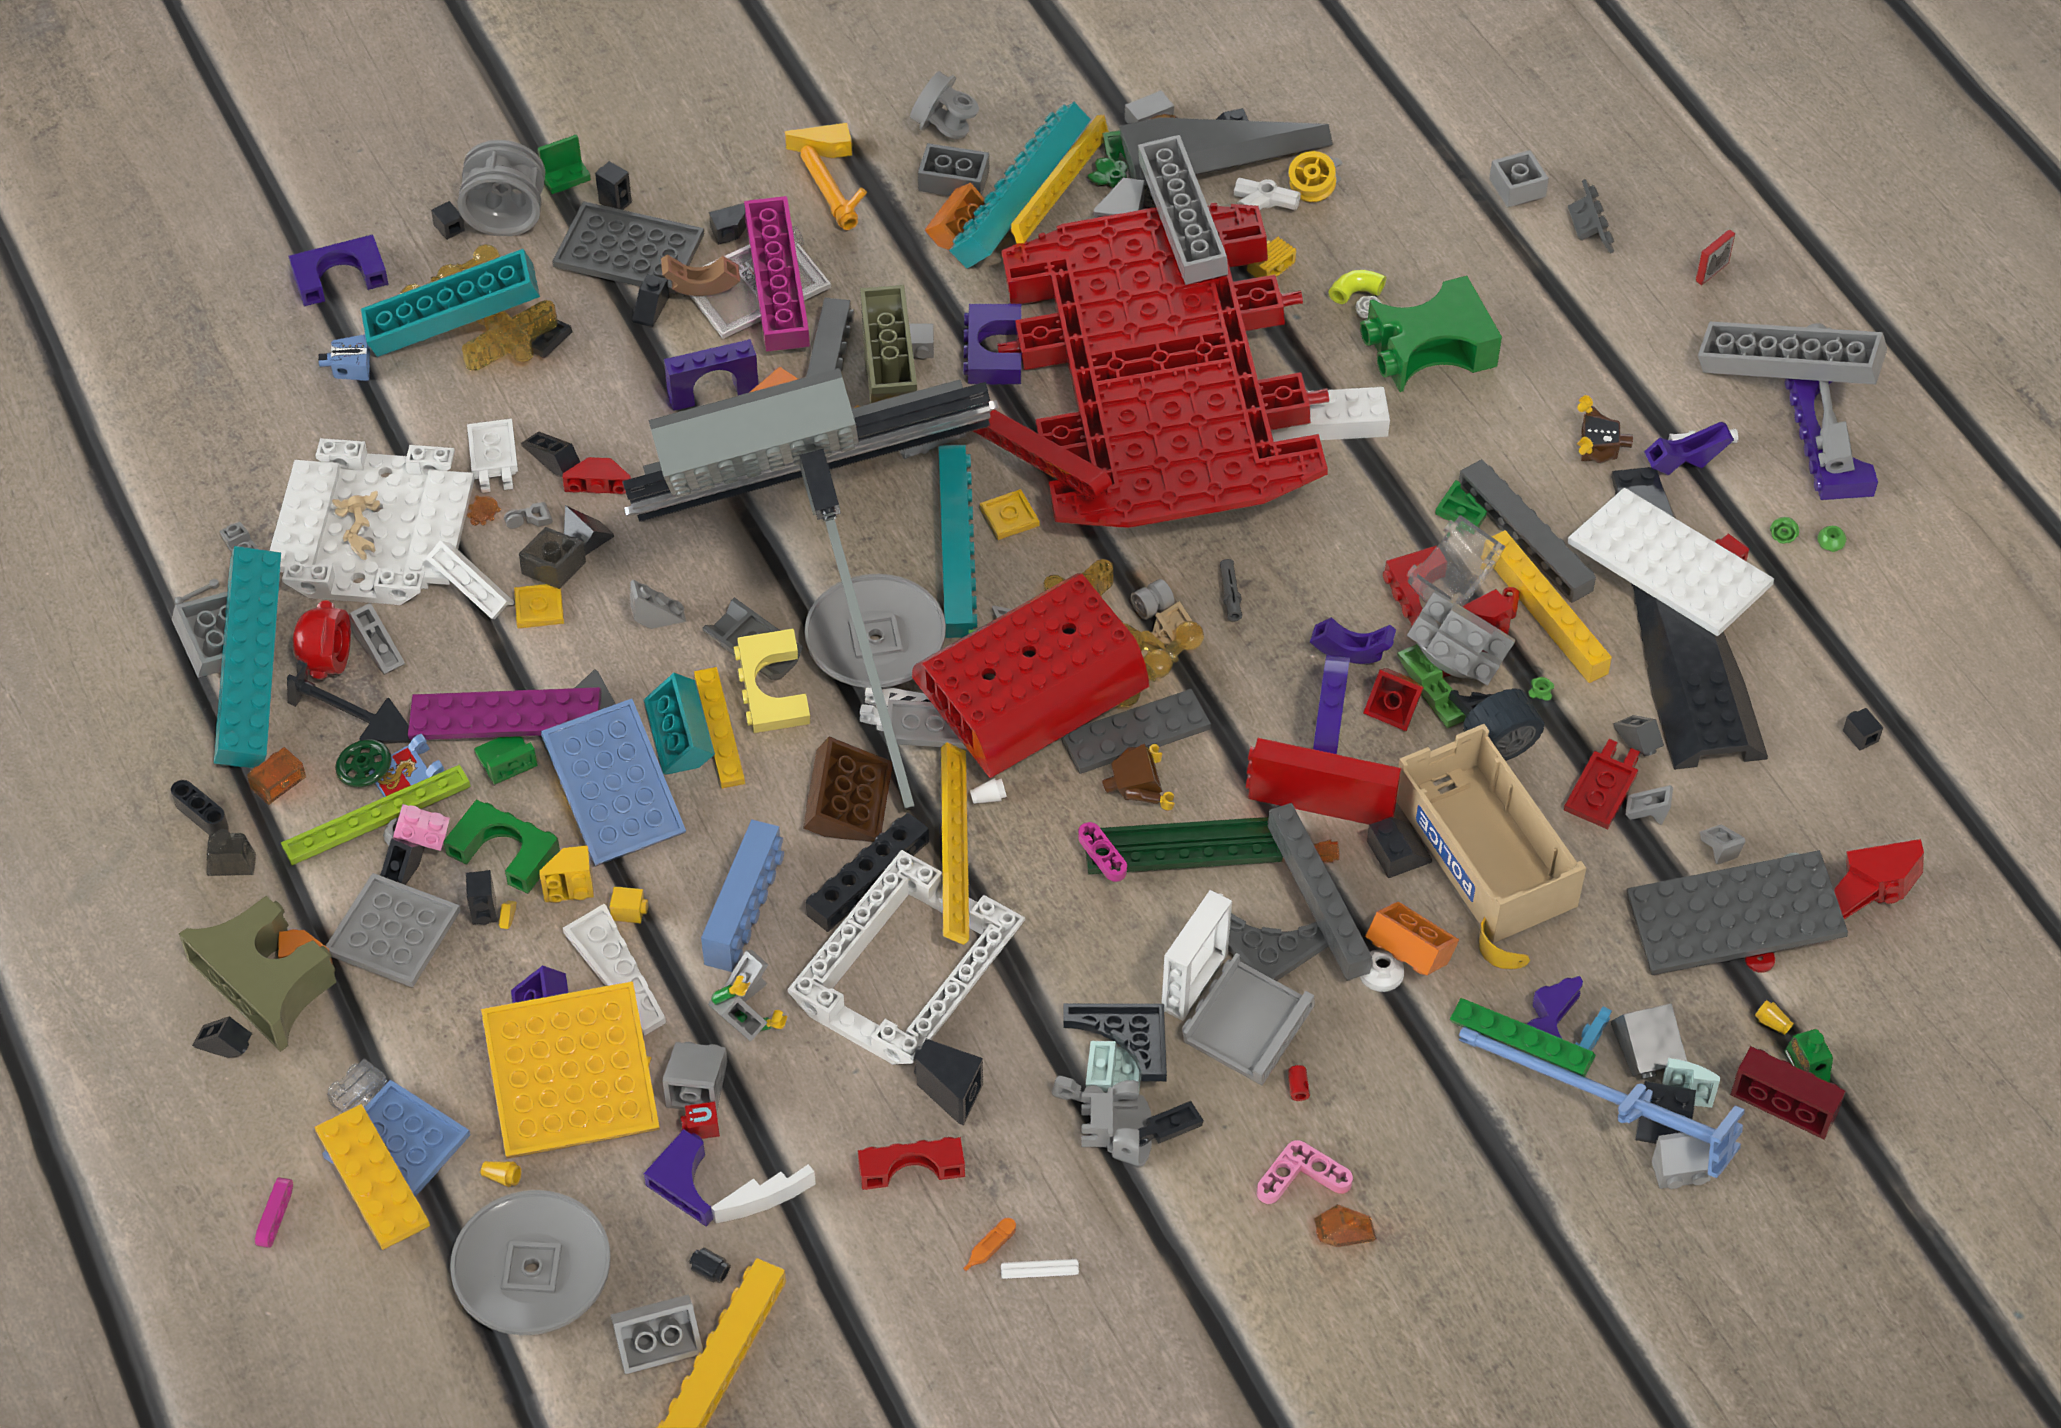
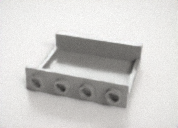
(1247, 1020)

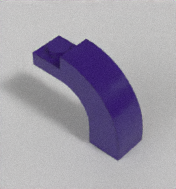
(1360, 647)

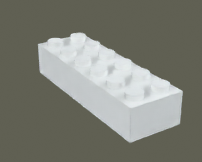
(1346, 416)

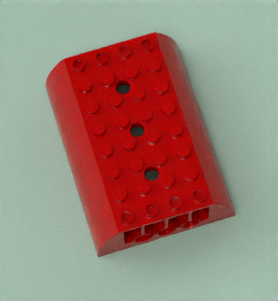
(1039, 695)

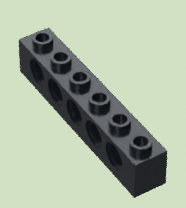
(830, 913)

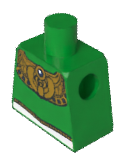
(1811, 1054)

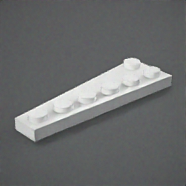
(608, 956)

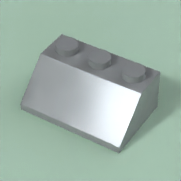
(657, 1334)

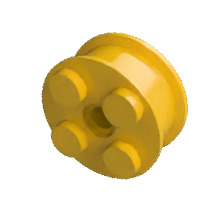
(1313, 176)

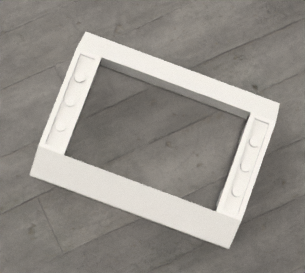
(903, 877)

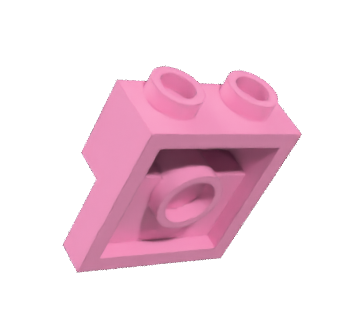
(421, 827)

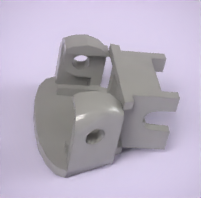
(1115, 1122)

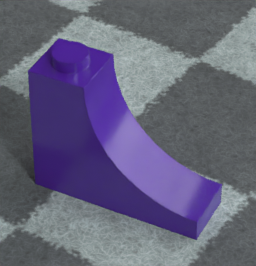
(674, 1176)

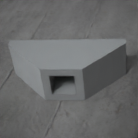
(653, 607)

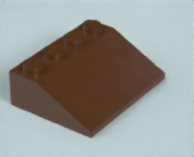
(847, 792)

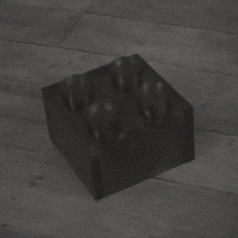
(552, 557)

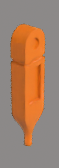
(992, 1242)

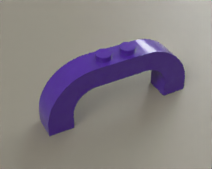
(1331, 703)

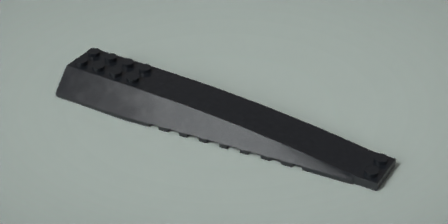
(1690, 669)

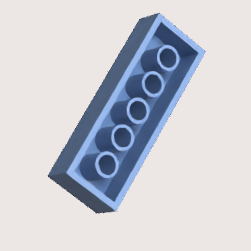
(742, 896)

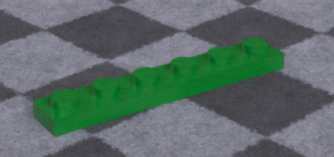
(1523, 1037)

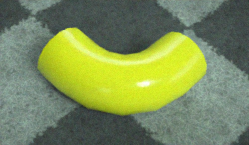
(1356, 281)

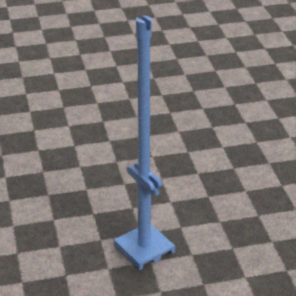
(1631, 1106)

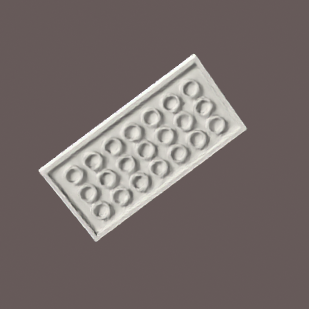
(1671, 561)

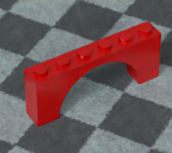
(1395, 576)

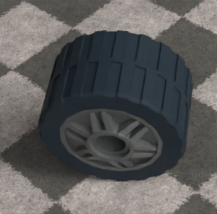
(1511, 721)

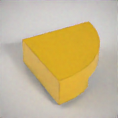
(507, 914)

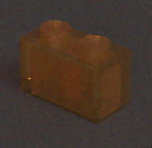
(276, 775)

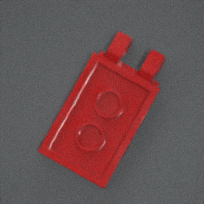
(1603, 786)

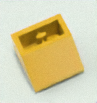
(568, 875)

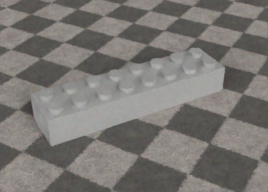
(1183, 209)
(1793, 352)

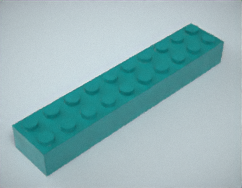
(1019, 185)
(247, 658)

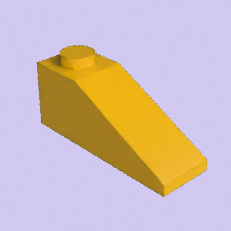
(828, 140)

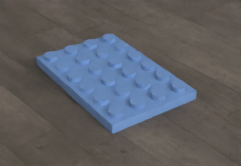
(613, 782)

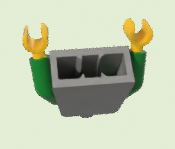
(740, 1014)

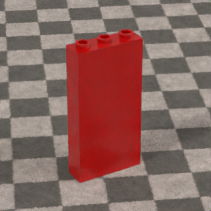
(1322, 782)

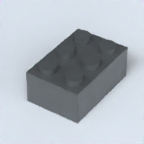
(951, 167)

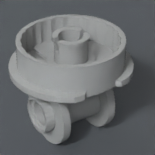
(937, 94)

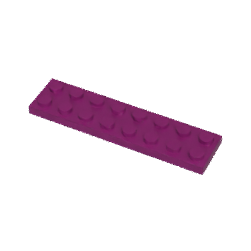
(498, 712)

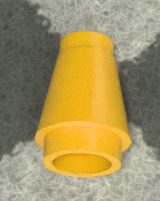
(1773, 1017)
(502, 1172)

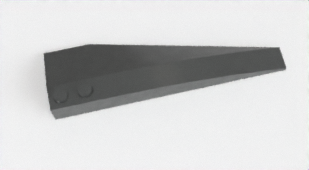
(1223, 143)

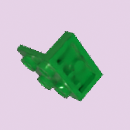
(563, 164)
(506, 757)

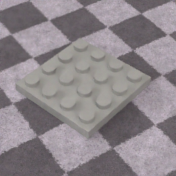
(392, 930)

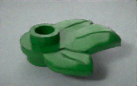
(1108, 172)

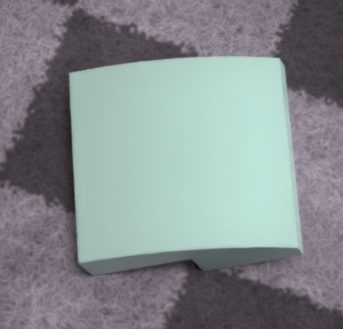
(1109, 1065)
(1692, 1076)

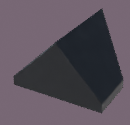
(586, 529)

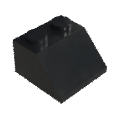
(1397, 846)
(1671, 1098)

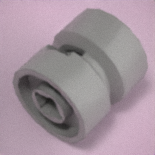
(1153, 598)

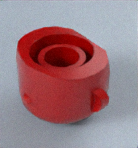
(323, 639)

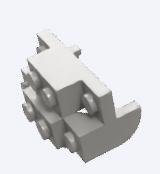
(1459, 640)

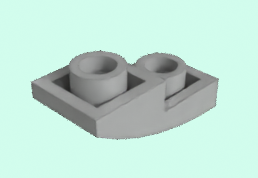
(237, 536)

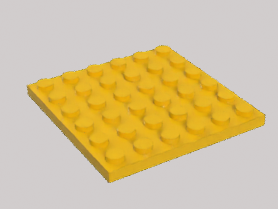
(569, 1069)

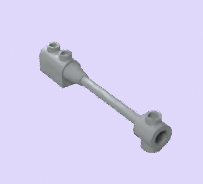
(1834, 436)

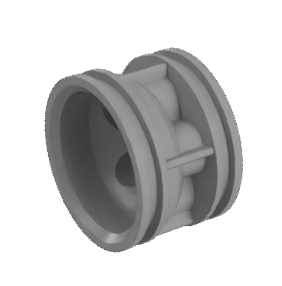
(501, 168)

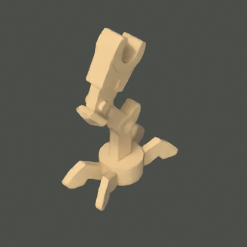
(356, 505)

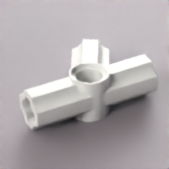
(1265, 194)

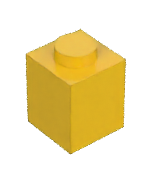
(628, 904)

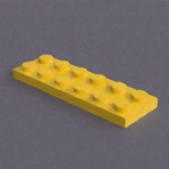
(372, 1176)

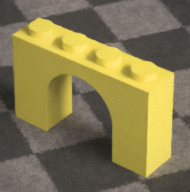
(765, 711)

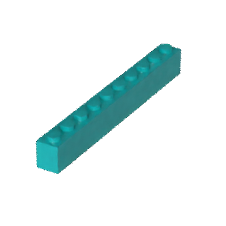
(956, 541)

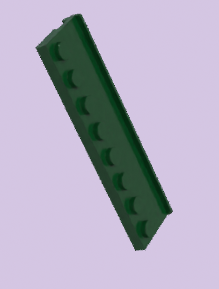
(1190, 844)

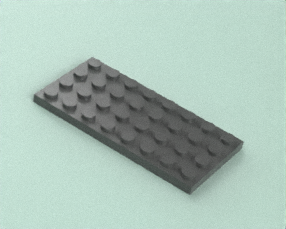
(1736, 912)

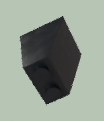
(949, 1077)

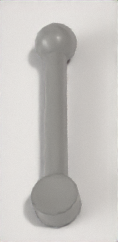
(214, 583)

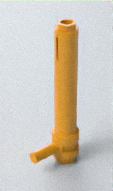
(840, 207)

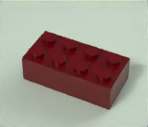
(1787, 1092)

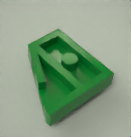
(1458, 503)

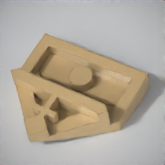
(1168, 621)

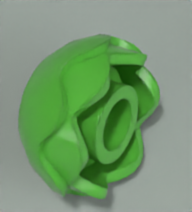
(1781, 535)
(1832, 538)

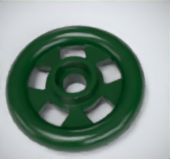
(363, 763)

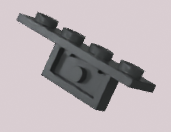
(1588, 217)

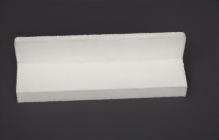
(469, 579)

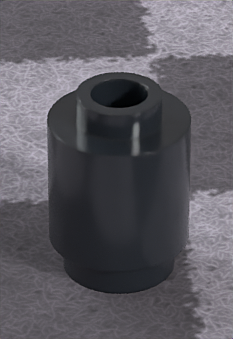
(709, 1265)

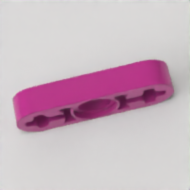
(1102, 841)
(274, 1212)

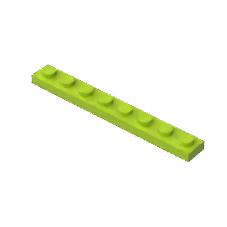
(374, 815)

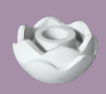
(1362, 306)

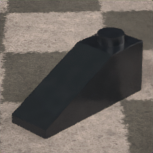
(552, 452)

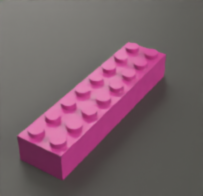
(776, 274)

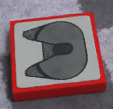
(1715, 257)

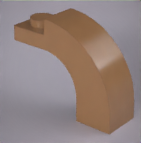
(701, 280)

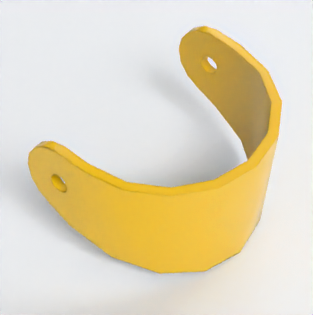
(1497, 956)

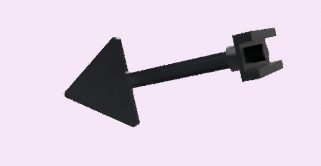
(384, 726)

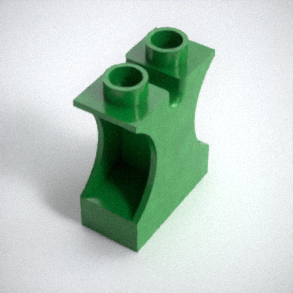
(1443, 331)

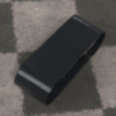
(198, 807)

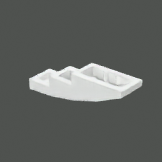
(756, 1198)

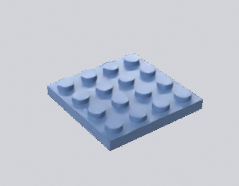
(414, 1134)

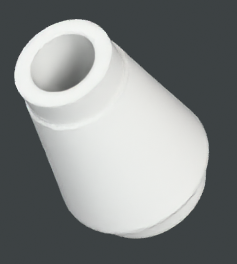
(989, 792)

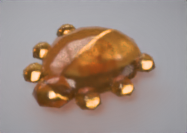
(483, 510)

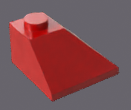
(1393, 698)

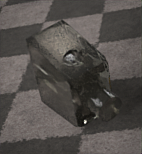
(229, 854)

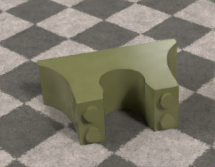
(887, 342)
(260, 988)

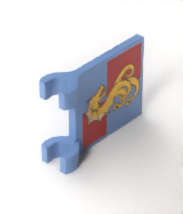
(408, 768)

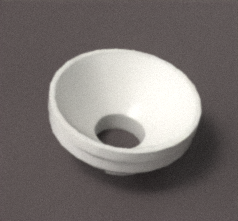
(1384, 978)

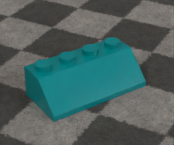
(678, 725)

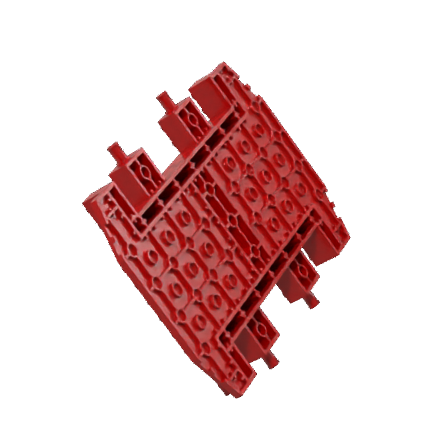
(1161, 369)

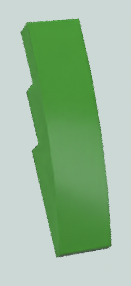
(1435, 687)

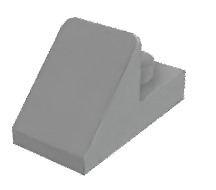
(1651, 802)
(1724, 841)
(751, 968)

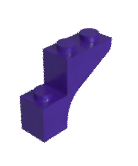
(1695, 449)
(1553, 1004)

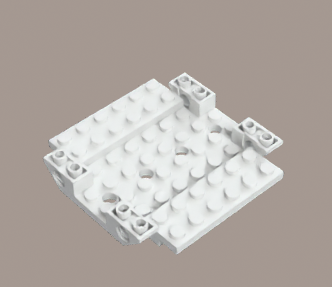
(418, 510)

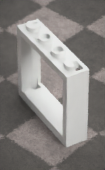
(1196, 955)

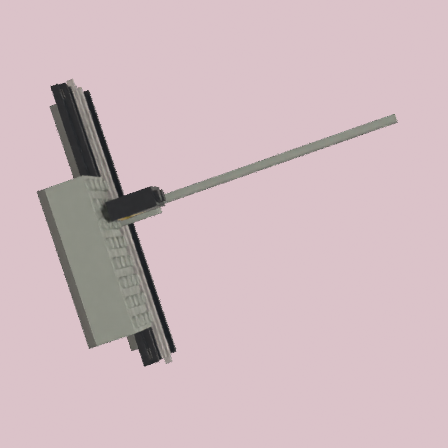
(795, 434)

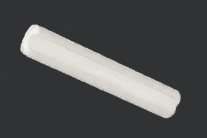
(1039, 1268)

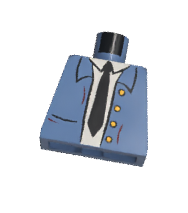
(348, 358)

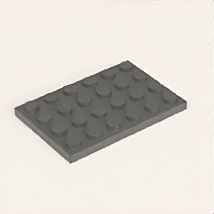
(624, 244)

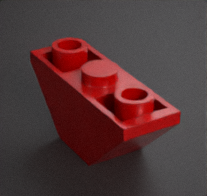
(595, 476)

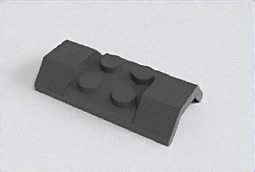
(742, 622)

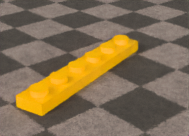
(719, 727)

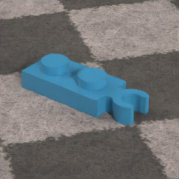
(1593, 1032)

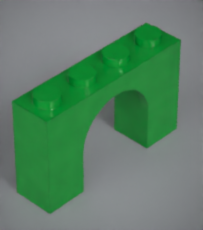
(486, 822)

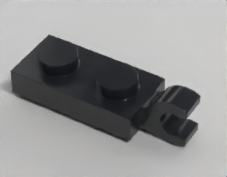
(1170, 1124)

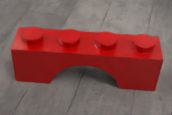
(940, 1156)

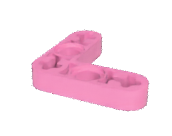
(1297, 1164)

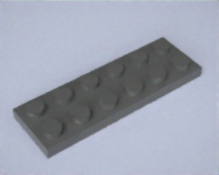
(1148, 724)

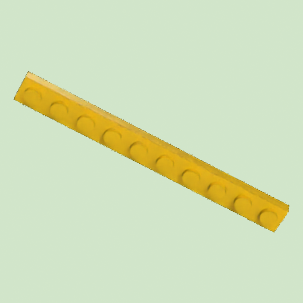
(1059, 180)
(954, 844)

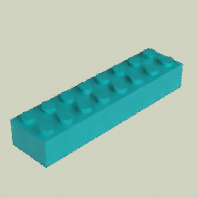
(450, 302)

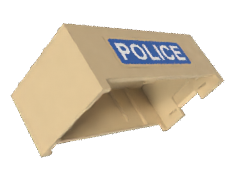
(1489, 835)

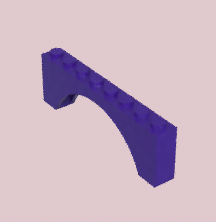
(1843, 485)

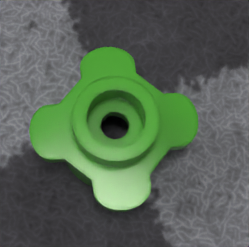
(1544, 684)

